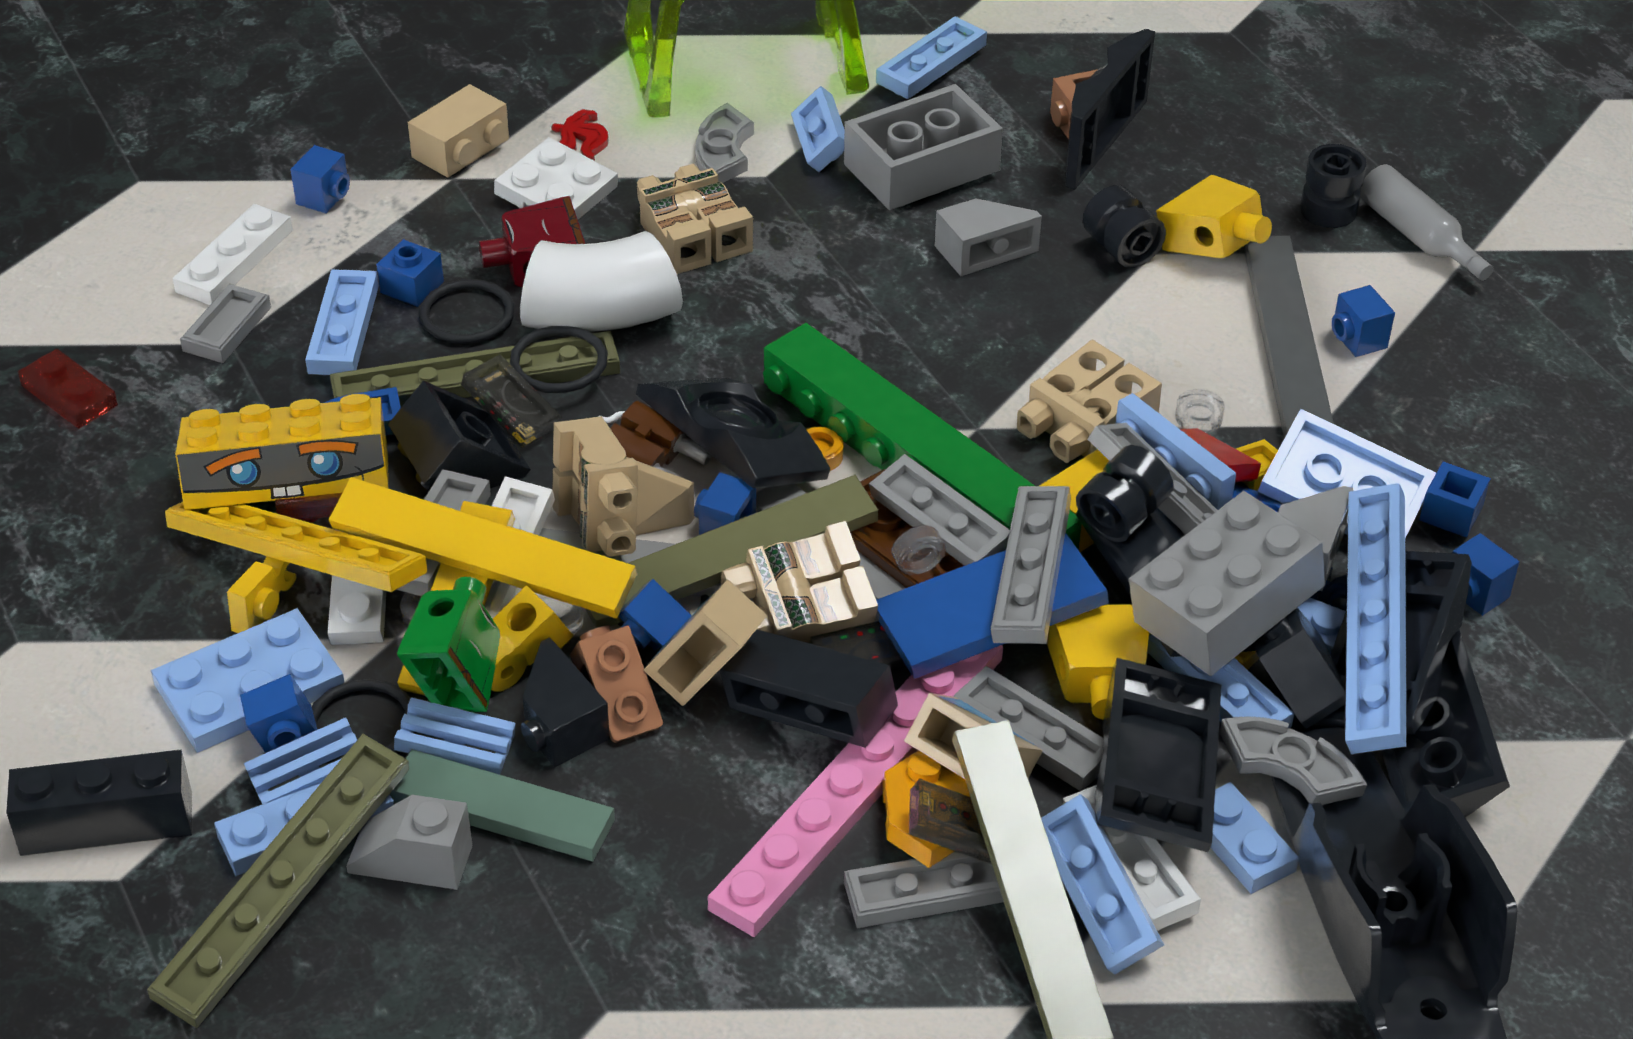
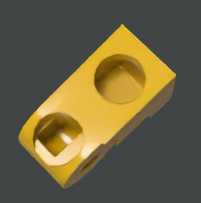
(522, 628)

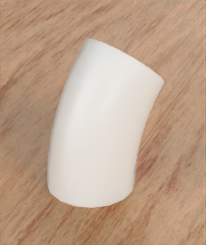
(599, 284)

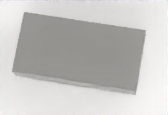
(225, 323)

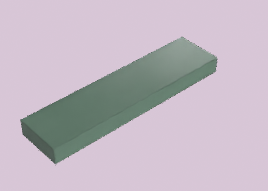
(510, 805)

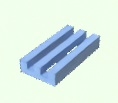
(457, 729)
(300, 758)

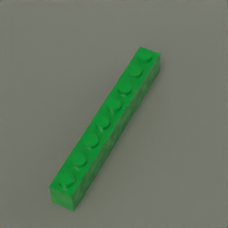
(887, 422)

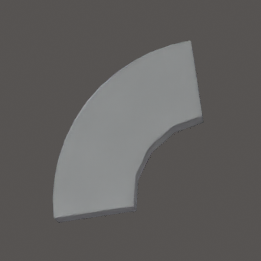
(721, 141)
(1307, 764)

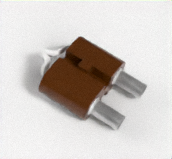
(653, 438)

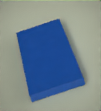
(954, 612)

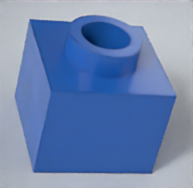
(320, 179)
(410, 272)
(1363, 320)
(1454, 499)
(724, 502)
(1490, 574)
(653, 616)
(278, 713)

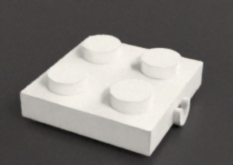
(553, 173)

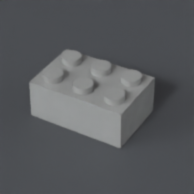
(922, 146)
(1227, 582)

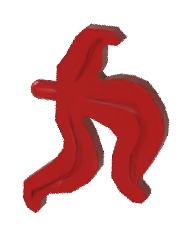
(593, 135)

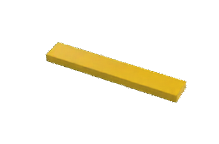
(302, 544)
(484, 547)

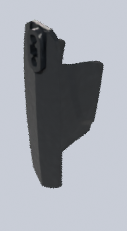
(1406, 904)

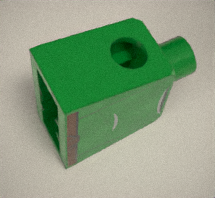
(453, 646)

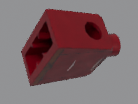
(524, 229)

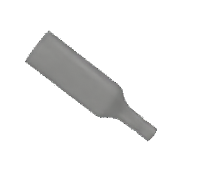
(1420, 218)

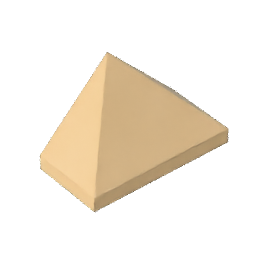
(662, 500)

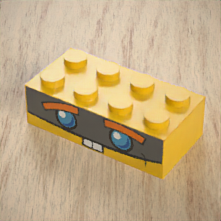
(280, 451)

